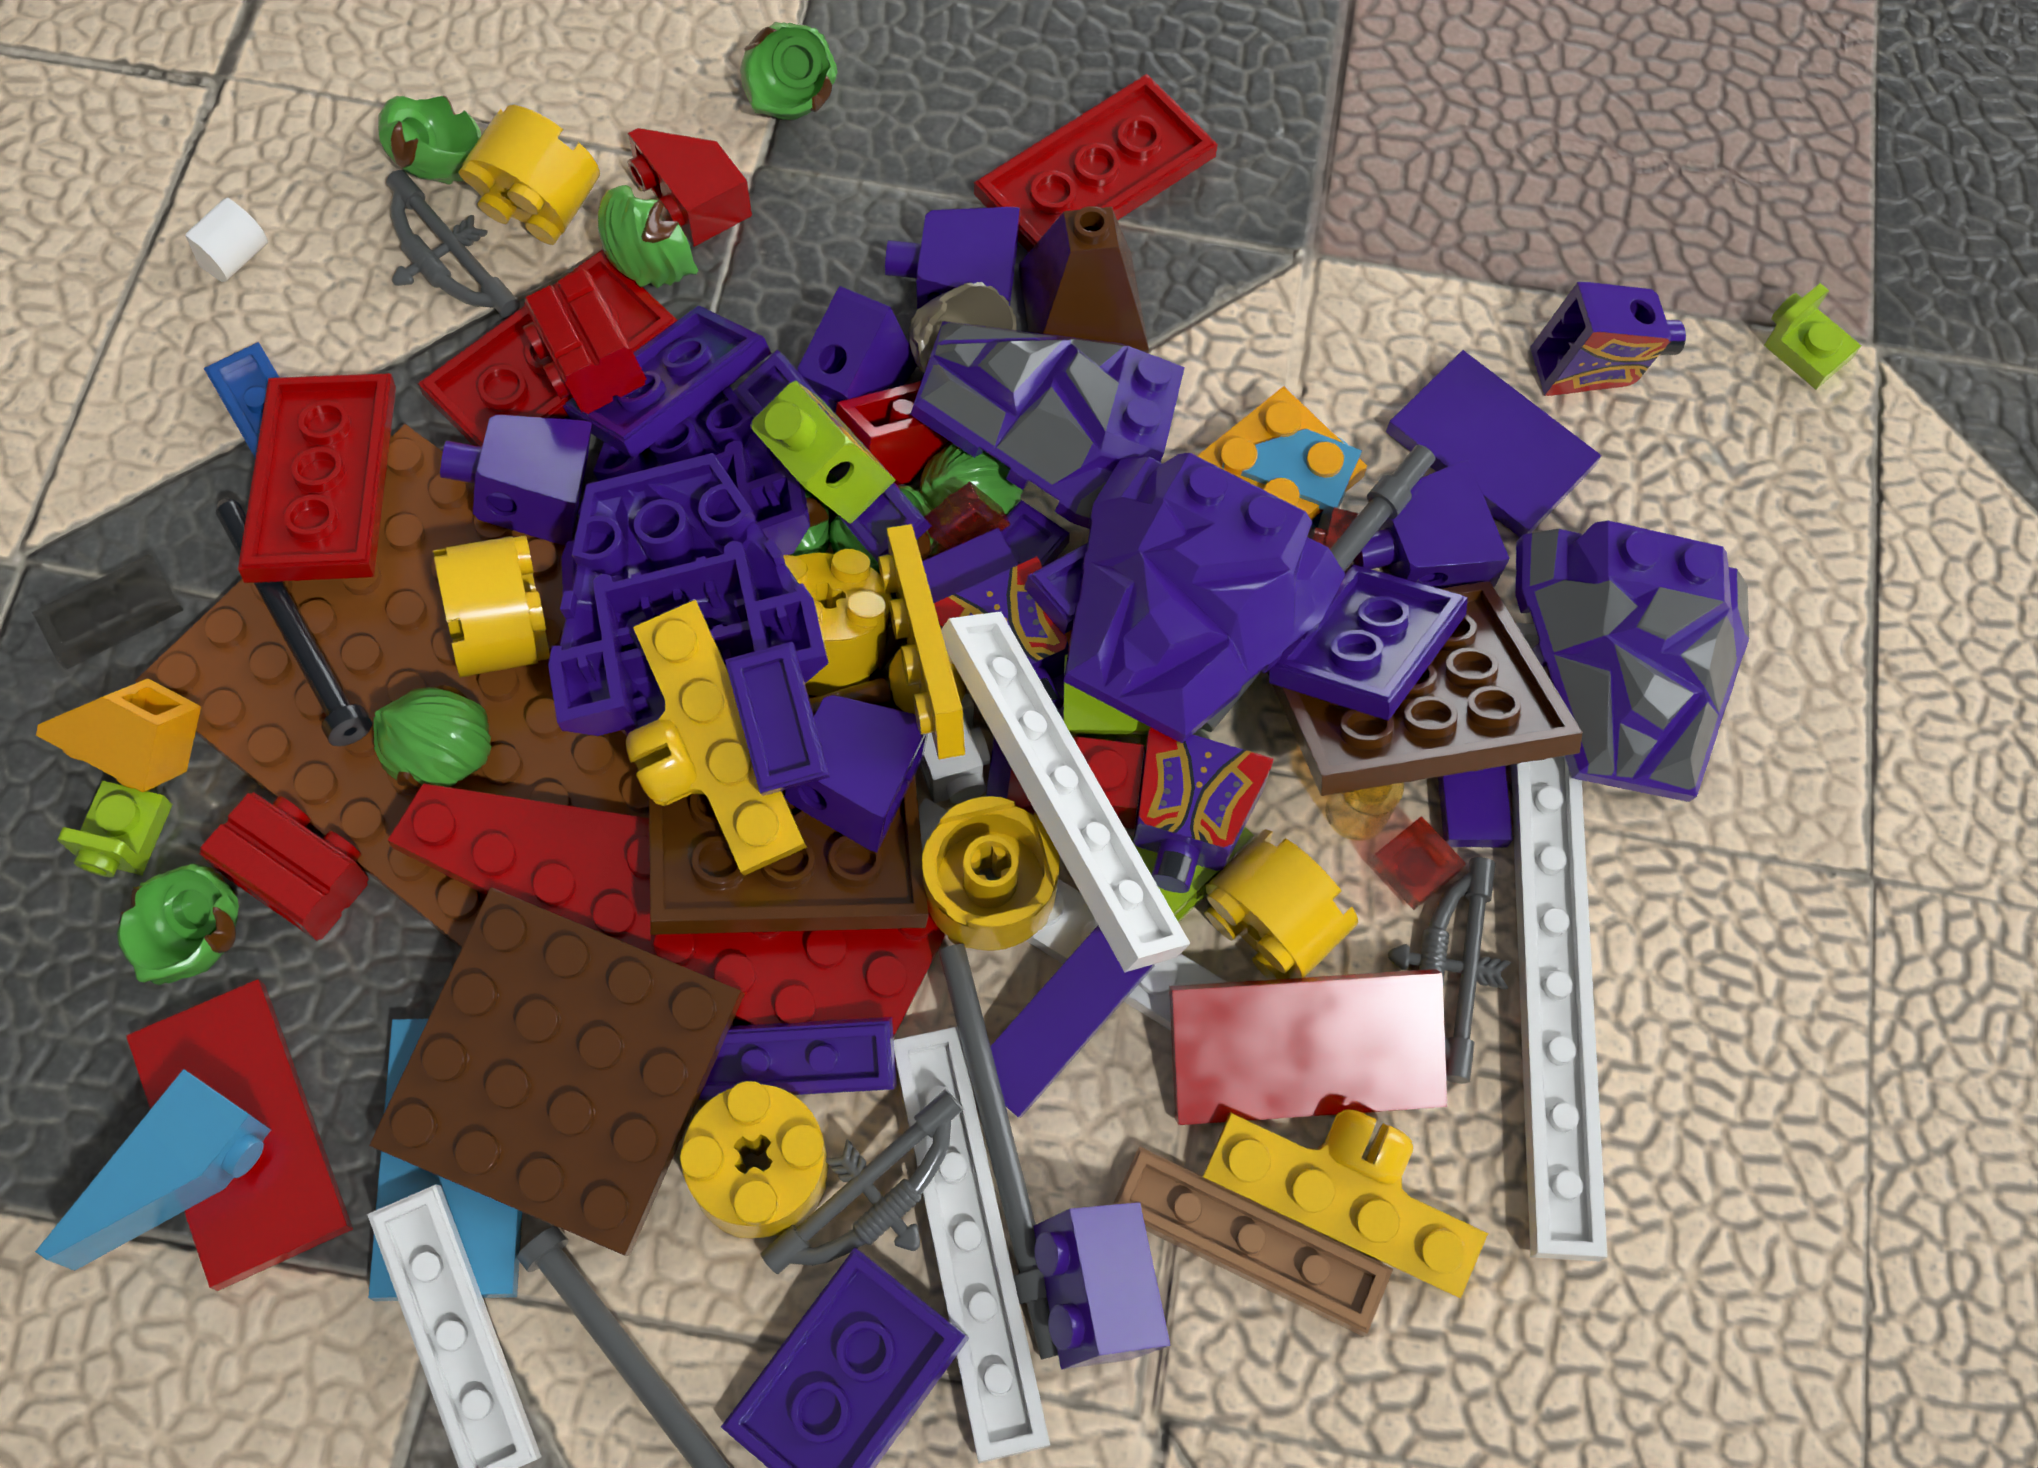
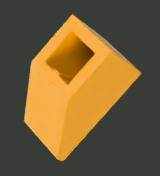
(132, 734)

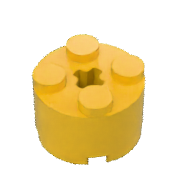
(529, 173)
(491, 605)
(850, 613)
(1019, 851)
(1279, 907)
(754, 1121)

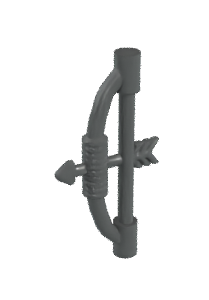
(427, 261)
(1477, 888)
(886, 1212)

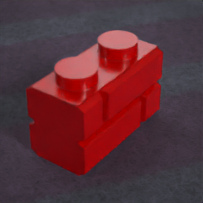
(584, 342)
(285, 864)

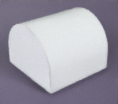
(225, 239)

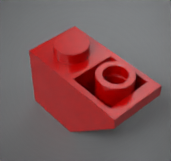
(691, 180)

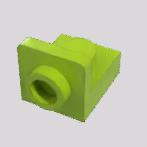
(1809, 339)
(117, 830)

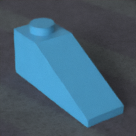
(170, 1162)

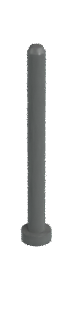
(546, 1254)

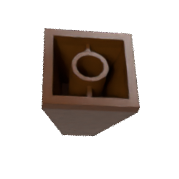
(1083, 281)

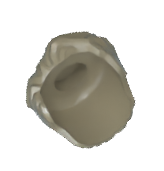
(966, 305)

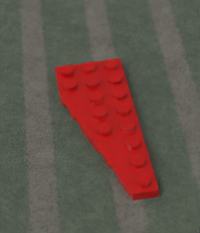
(598, 875)

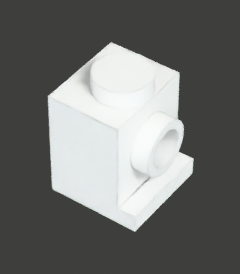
(958, 776)

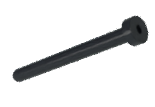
(344, 721)

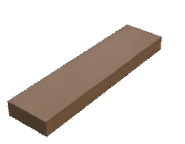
(1255, 1242)

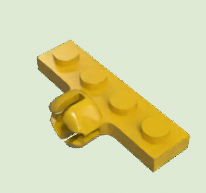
(922, 671)
(702, 743)
(1349, 1196)

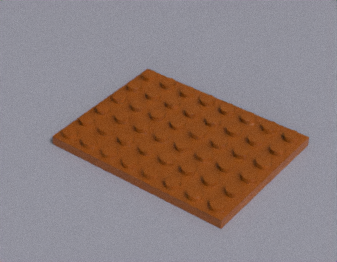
(381, 644)

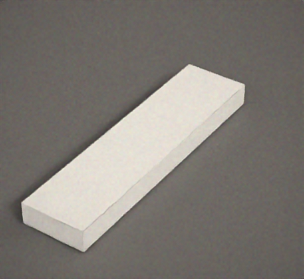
(453, 1332)

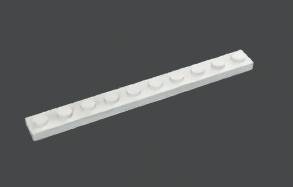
(1557, 1011)

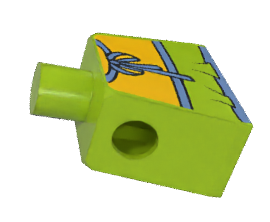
(811, 442)

